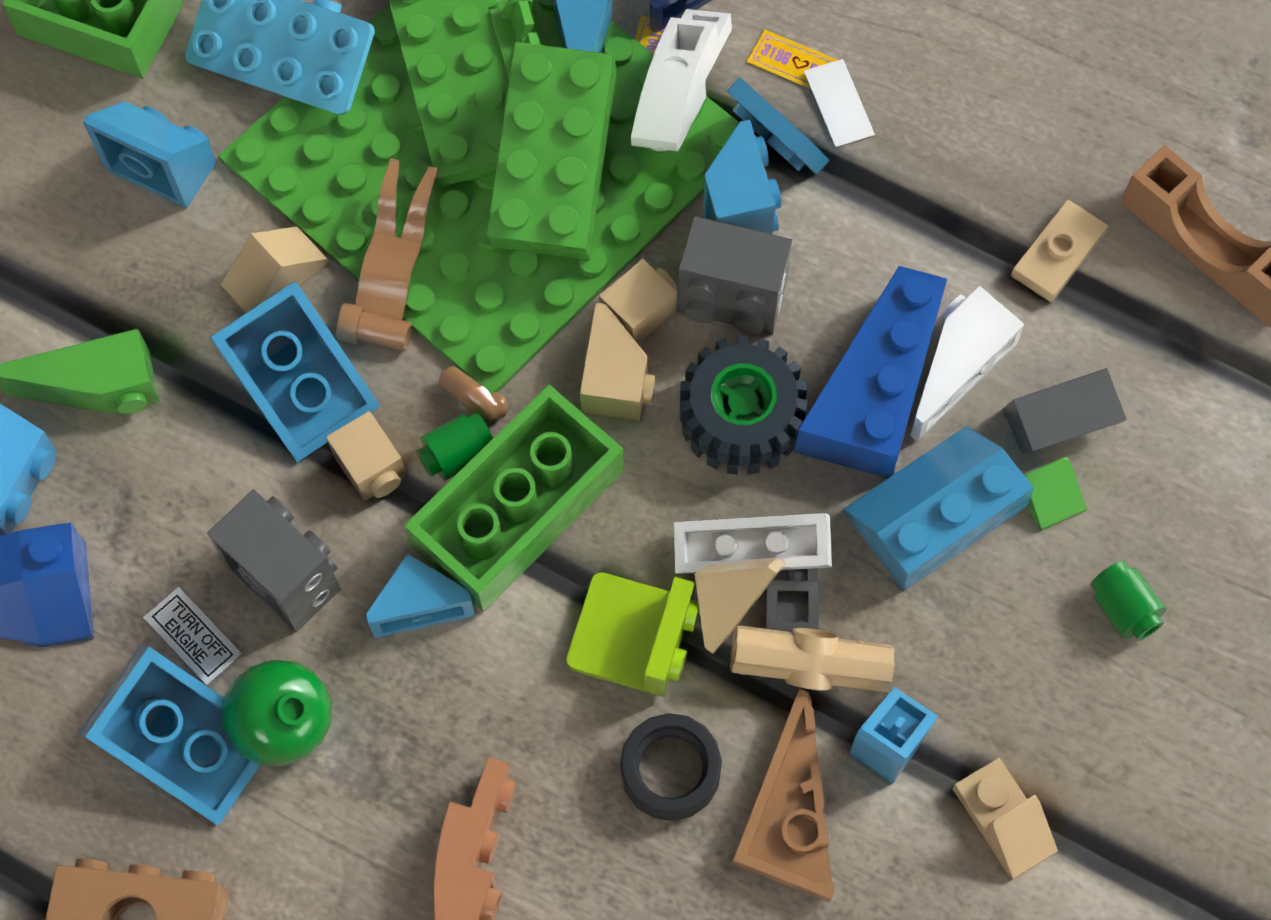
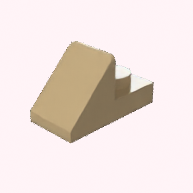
(1006, 818)

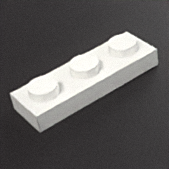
(795, 539)

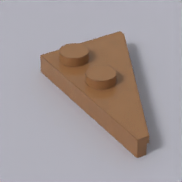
(787, 824)

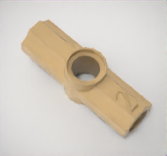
(812, 658)

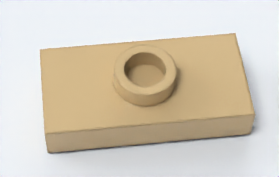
(1059, 250)

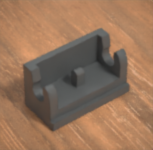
(1064, 411)

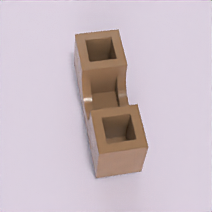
(96, 893)

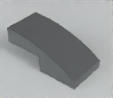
(792, 600)

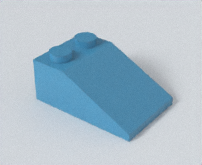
(294, 370)
(171, 734)

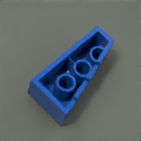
(873, 388)

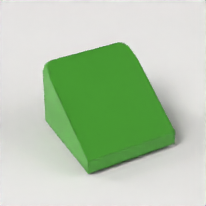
(1054, 494)

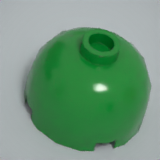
(276, 712)

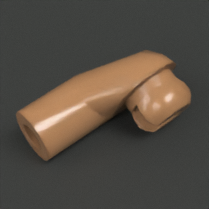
(473, 395)

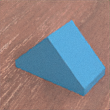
(417, 599)
(892, 734)

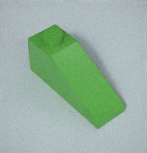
(93, 375)

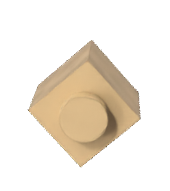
(641, 299)
(367, 457)

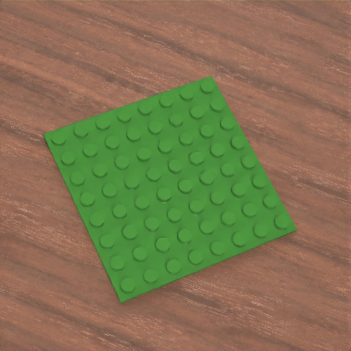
(470, 300)

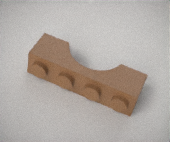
(1174, 204)

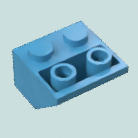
(738, 184)

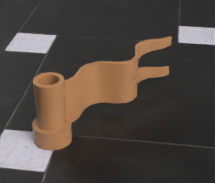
(387, 269)

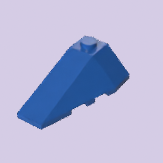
(45, 586)

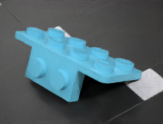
(284, 48)

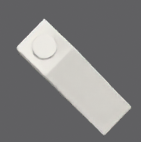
(972, 342)

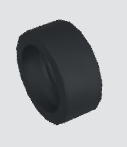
(679, 727)

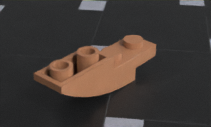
(465, 842)

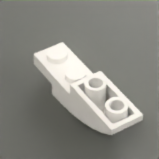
(677, 78)

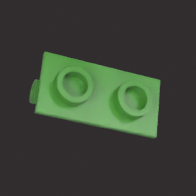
(515, 24)

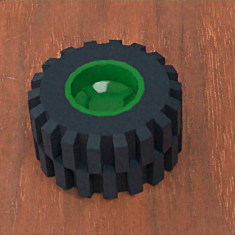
(742, 405)

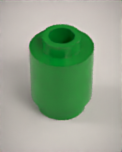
(453, 445)
(1128, 601)

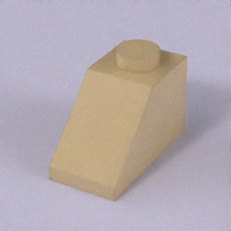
(614, 370)

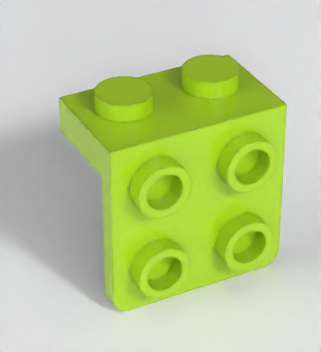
(633, 632)

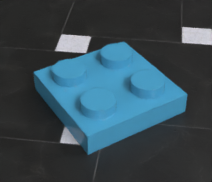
(767, 120)

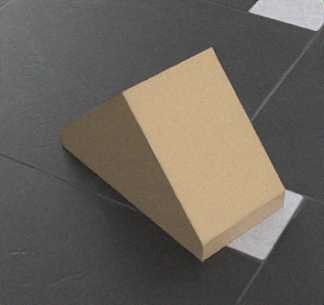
(269, 264)
(728, 593)

